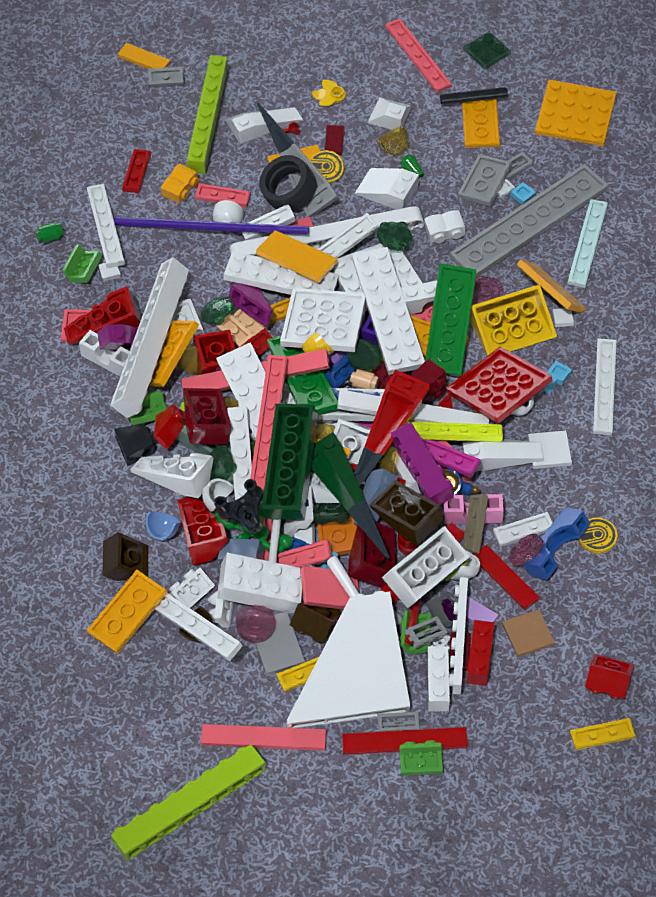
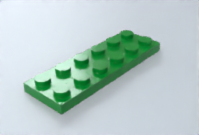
(450, 317)
(307, 387)

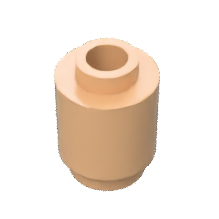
(364, 380)

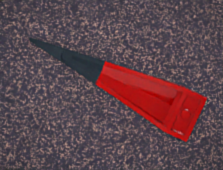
(398, 405)

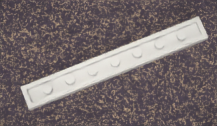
(426, 413)

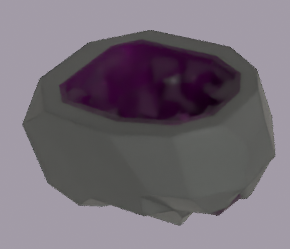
(443, 608)

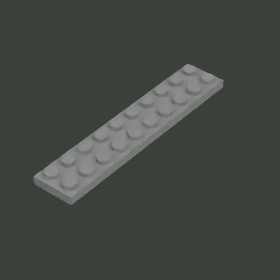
(529, 220)

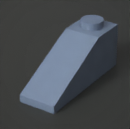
(375, 484)

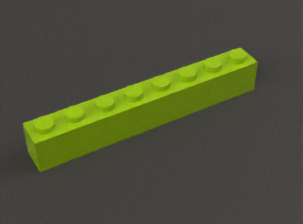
(207, 114)
(188, 802)

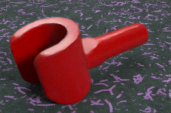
(293, 127)

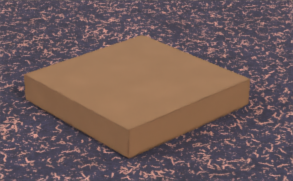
(528, 633)

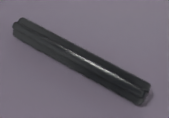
(475, 95)

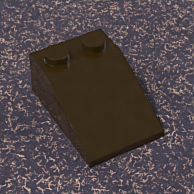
(407, 512)

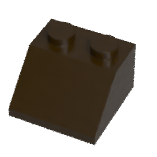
(123, 557)
(315, 621)

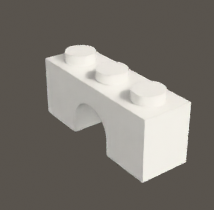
(418, 295)
(105, 358)
(438, 678)

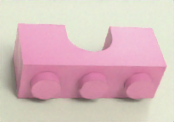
(456, 510)

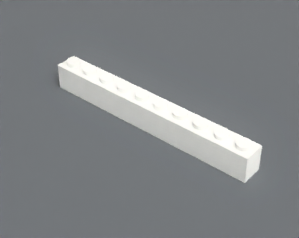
(149, 338)

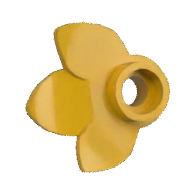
(327, 94)

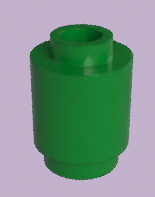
(49, 232)

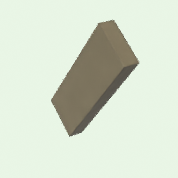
(475, 523)

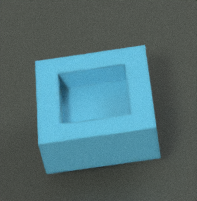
(522, 193)

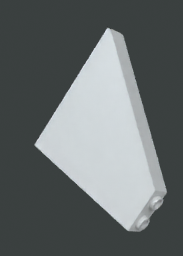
(358, 668)

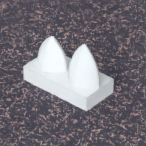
(222, 612)

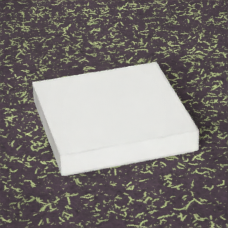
(554, 449)

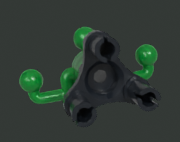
(248, 517)

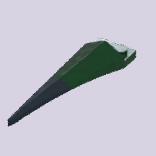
(335, 472)

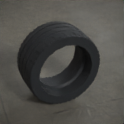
(276, 171)

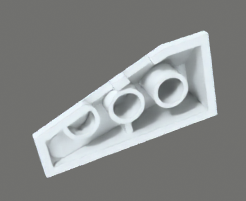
(252, 125)
(504, 453)
(178, 473)

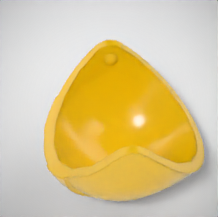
(314, 343)

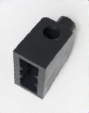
(135, 442)

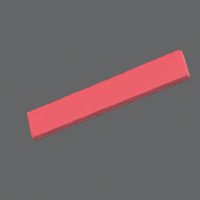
(418, 55)
(263, 737)

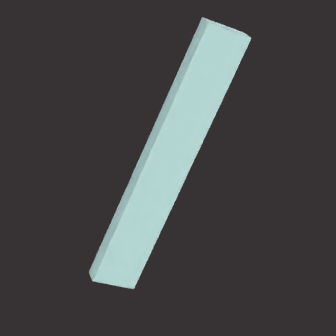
(587, 243)

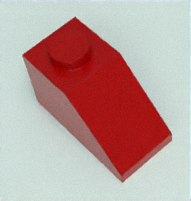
(168, 425)

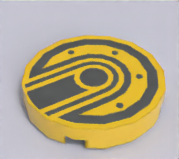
(329, 165)
(599, 536)

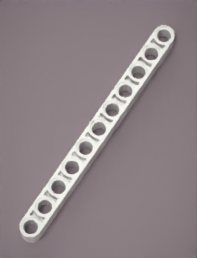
(323, 233)

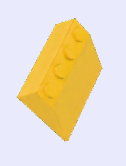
(513, 320)

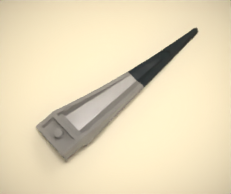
(324, 192)

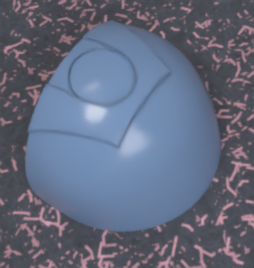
(158, 522)

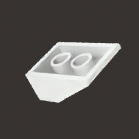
(389, 186)

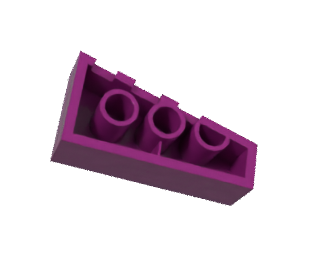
(421, 464)

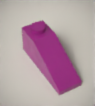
(251, 302)
(116, 335)

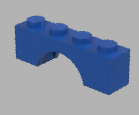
(567, 526)

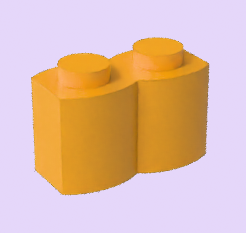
(179, 183)

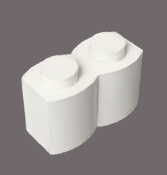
(444, 226)

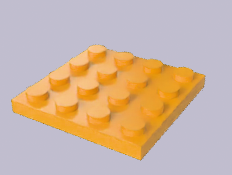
(575, 112)

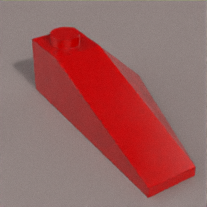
(116, 309)
(202, 530)

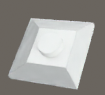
(389, 114)
(353, 437)

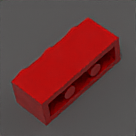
(480, 652)

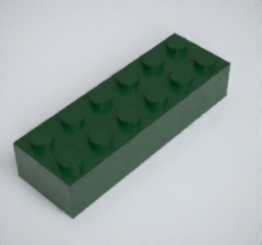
(289, 461)

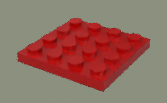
(499, 384)

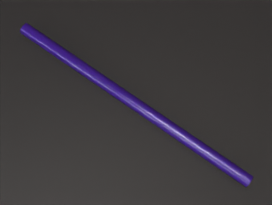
(210, 225)

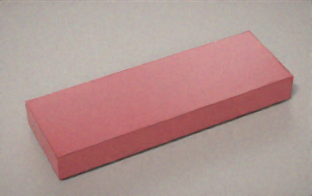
(216, 194)
(306, 555)

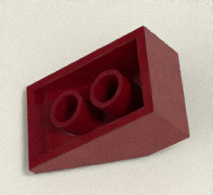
(433, 375)
(206, 416)
(367, 561)

